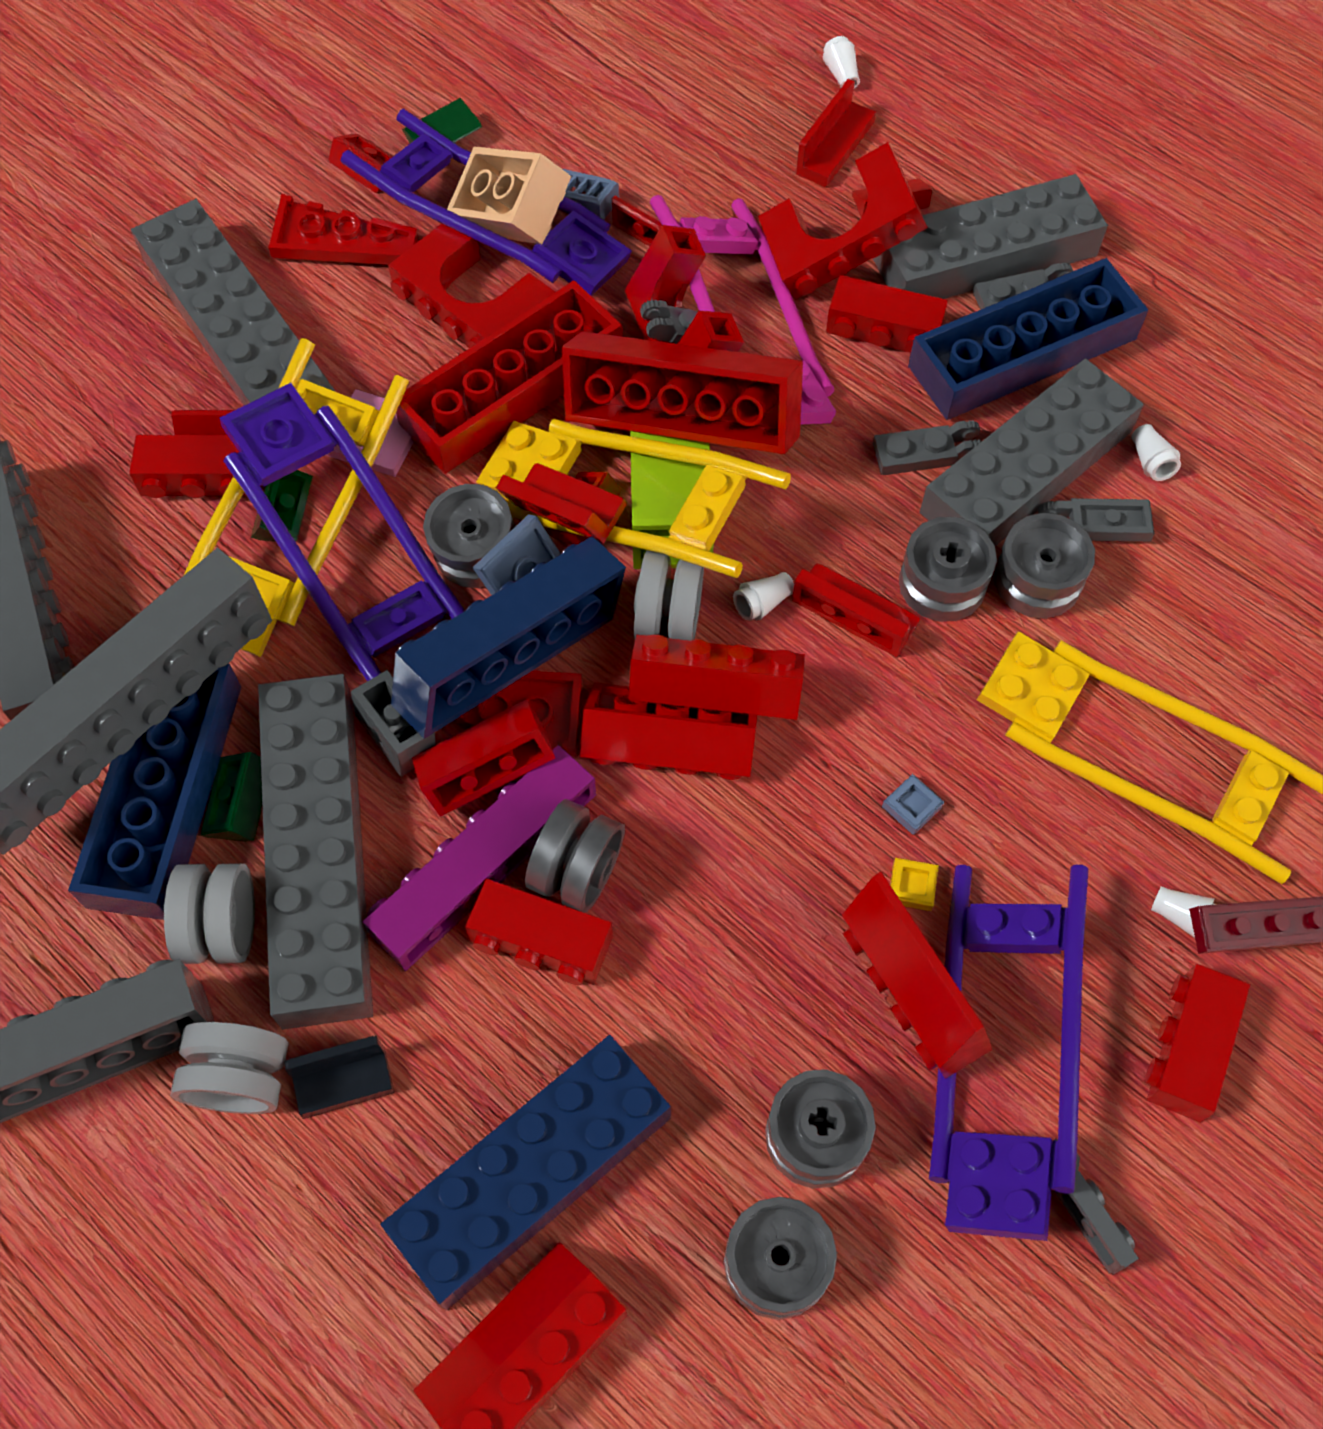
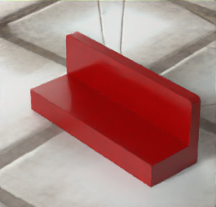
(833, 137)
(565, 501)
(854, 608)

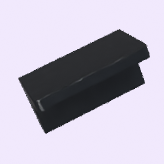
(340, 1076)

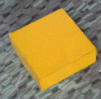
(914, 883)

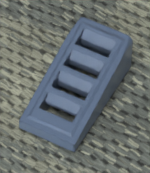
(598, 192)

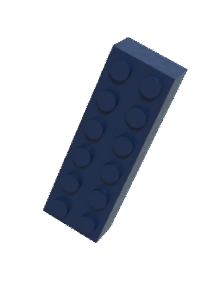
(1026, 338)
(505, 636)
(155, 804)
(526, 1171)

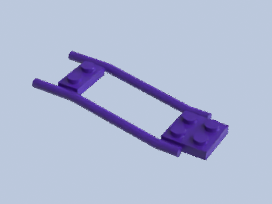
(572, 249)
(283, 435)
(1000, 1180)

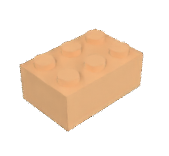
(510, 193)

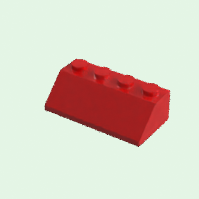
(716, 676)
(665, 735)
(915, 978)
(523, 1347)

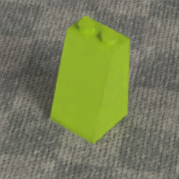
(660, 490)

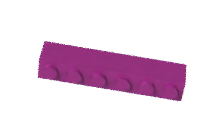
(490, 848)

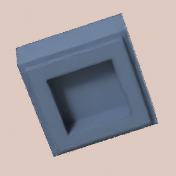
(913, 804)

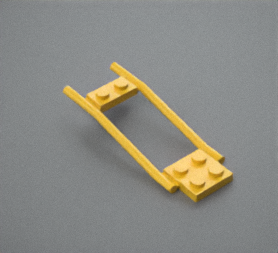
(368, 429)
(698, 519)
(1040, 687)

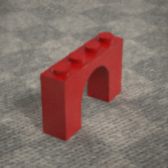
(887, 221)
(439, 259)
(665, 277)

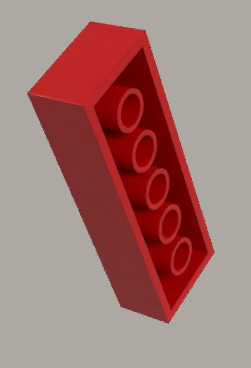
(499, 378)
(683, 391)

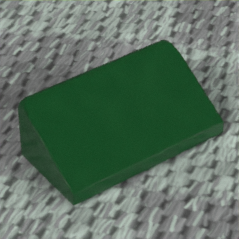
(451, 121)
(289, 500)
(235, 799)

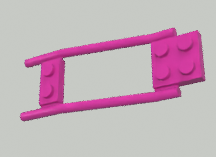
(745, 236)

